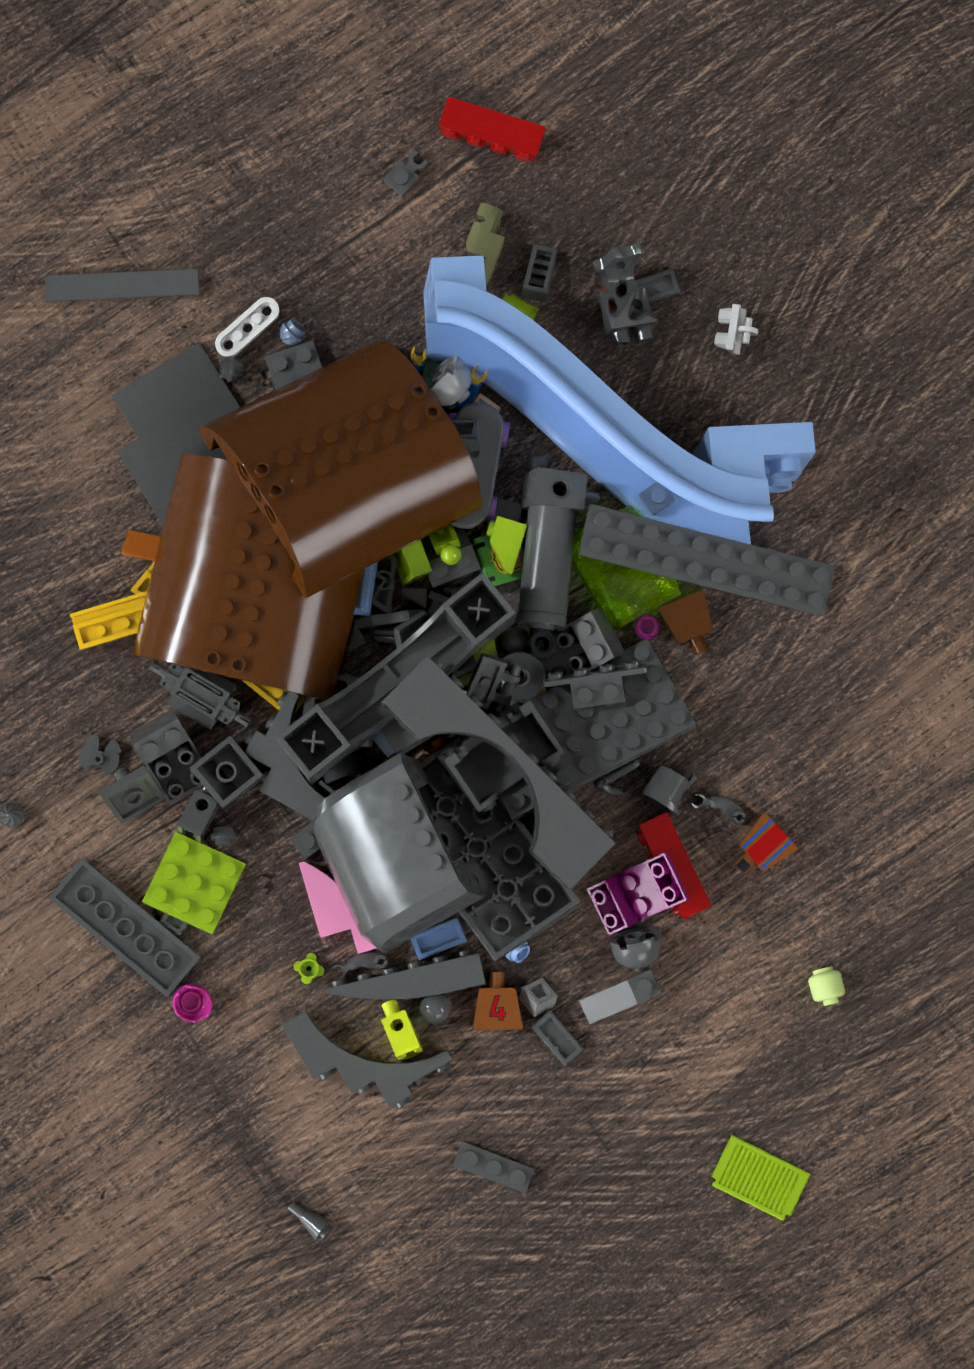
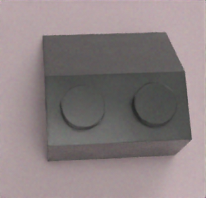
(445, 574)
(226, 772)

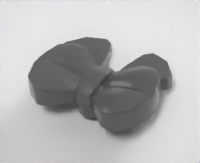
(91, 755)

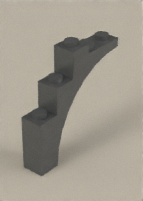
(392, 1079)

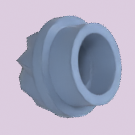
(292, 332)

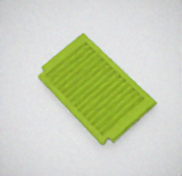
(759, 1178)

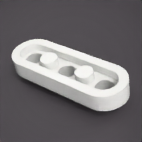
(251, 316)

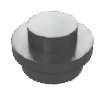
(223, 836)

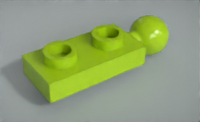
(446, 544)

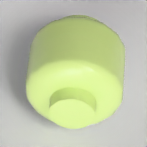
(826, 986)

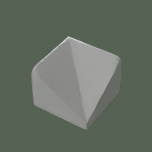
(538, 997)

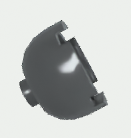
(637, 947)

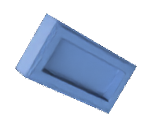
(438, 938)

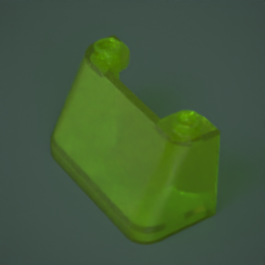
(622, 591)

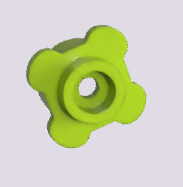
(301, 966)

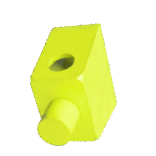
(404, 1042)

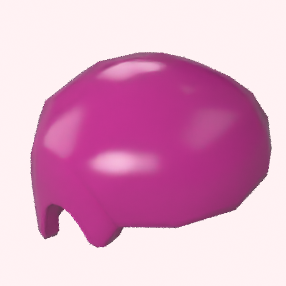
(192, 1002)

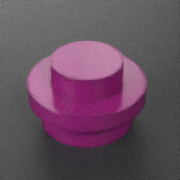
(647, 627)

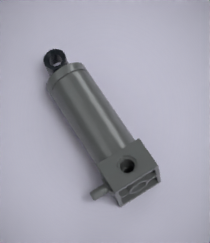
(549, 551)

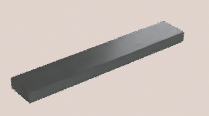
(122, 285)

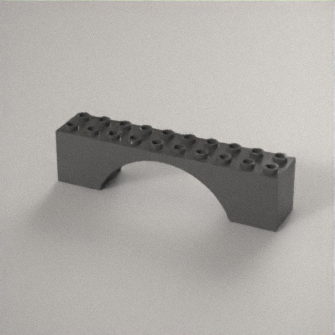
(355, 714)
(564, 834)

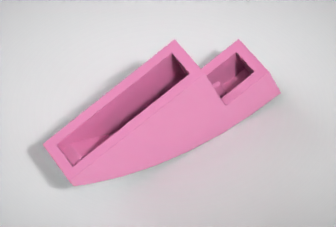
(329, 906)

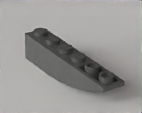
(417, 980)

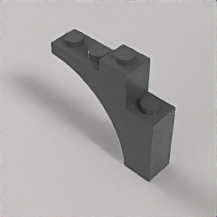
(285, 779)

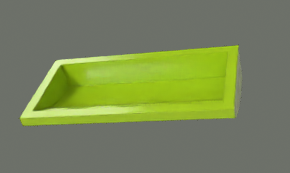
(412, 563)

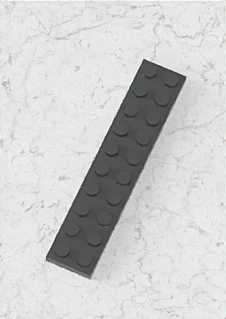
(706, 560)

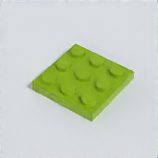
(193, 883)

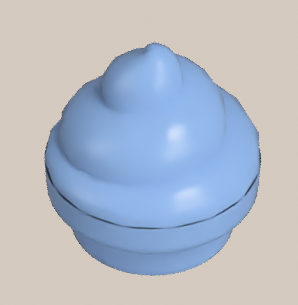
(519, 953)

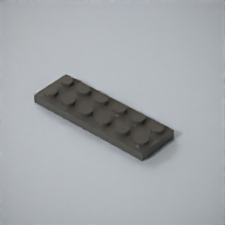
(124, 927)

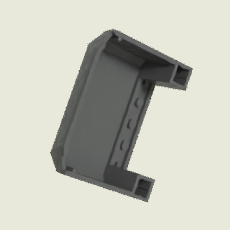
(390, 855)

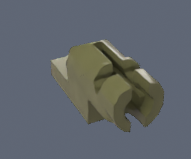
(484, 240)

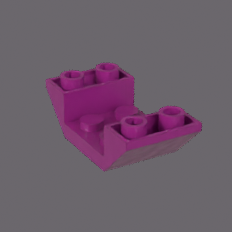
(638, 893)

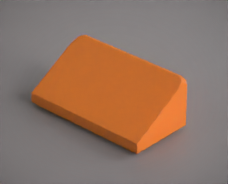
(141, 545)

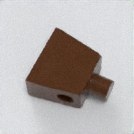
(688, 620)

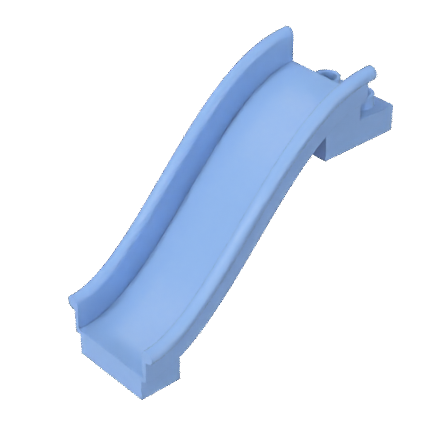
(712, 489)

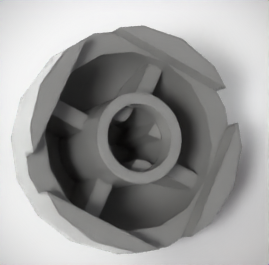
(451, 381)

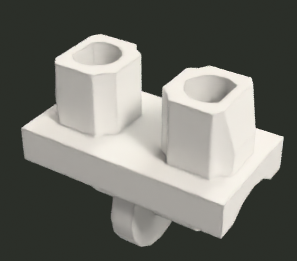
(739, 329)

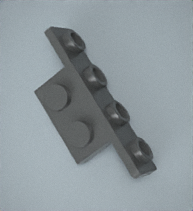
(596, 686)

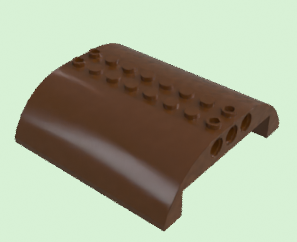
(349, 463)
(228, 593)

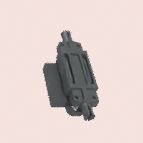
(201, 695)

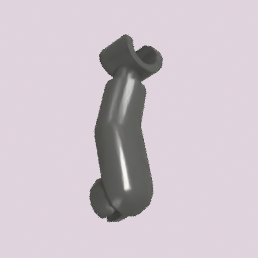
(725, 804)
(365, 959)

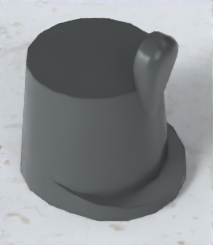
(667, 789)

